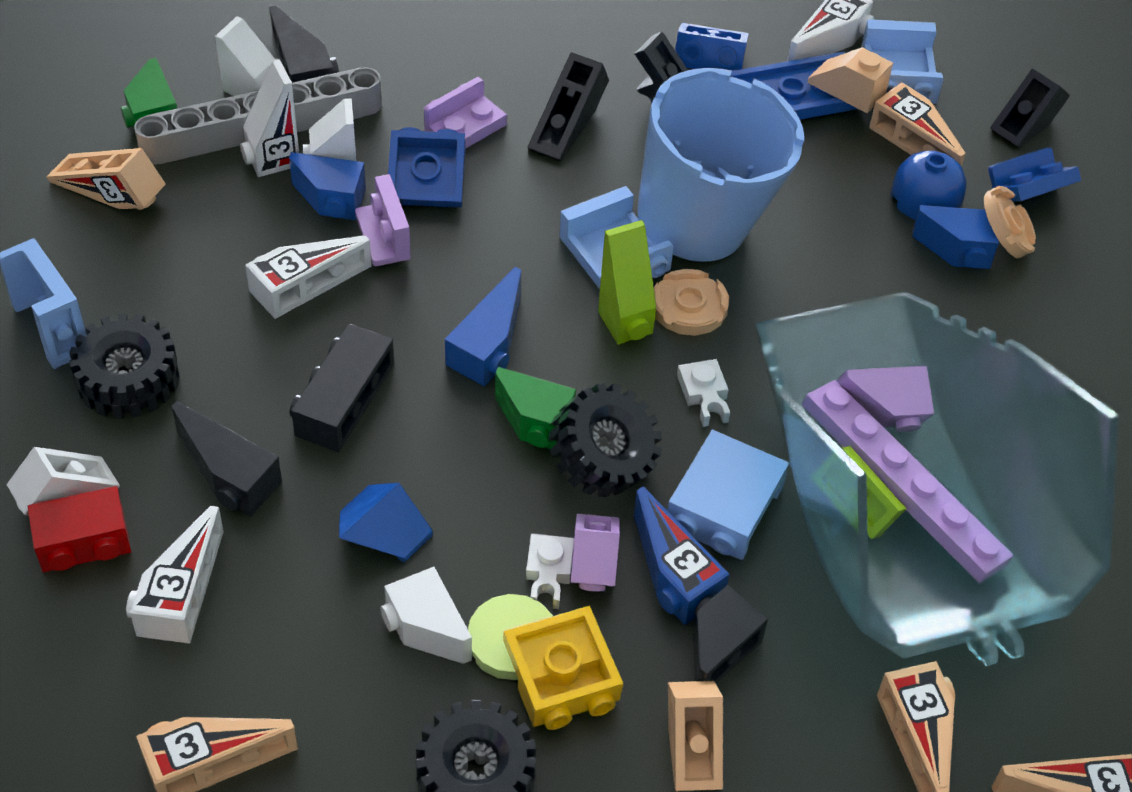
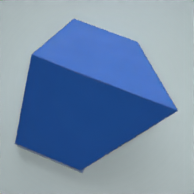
(385, 521)

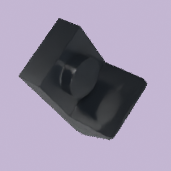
(659, 62)

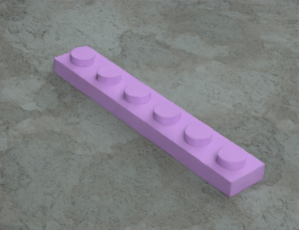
(909, 481)

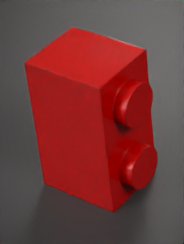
(79, 529)

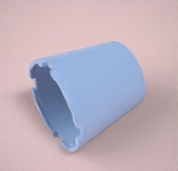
(714, 160)

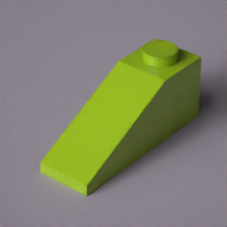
(627, 283)

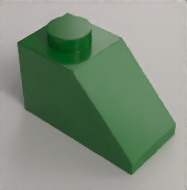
(147, 94)
(530, 404)

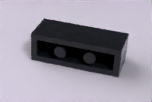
(342, 387)

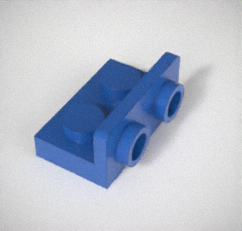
(710, 47)
(1032, 174)

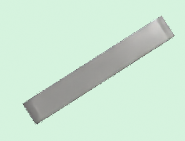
(220, 122)

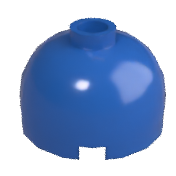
(928, 180)

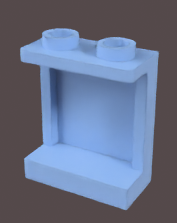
(911, 52)
(585, 226)
(37, 284)
(727, 493)

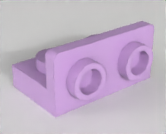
(465, 112)
(385, 224)

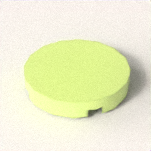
(489, 625)

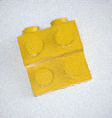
(563, 668)

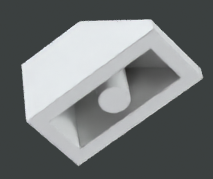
(241, 58)
(334, 134)
(57, 474)
(426, 616)

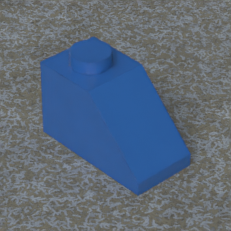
(329, 184)
(957, 235)

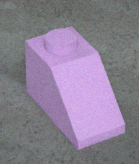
(892, 395)
(595, 551)

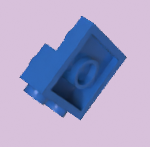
(427, 166)

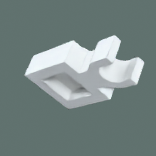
(705, 385)
(549, 564)

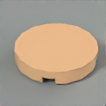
(1009, 222)
(690, 302)

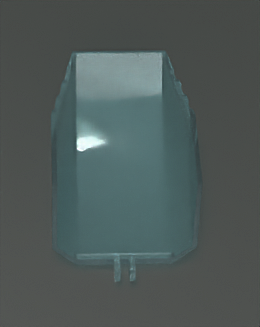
(1003, 439)

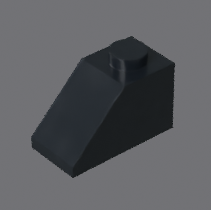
(1030, 109)
(724, 633)

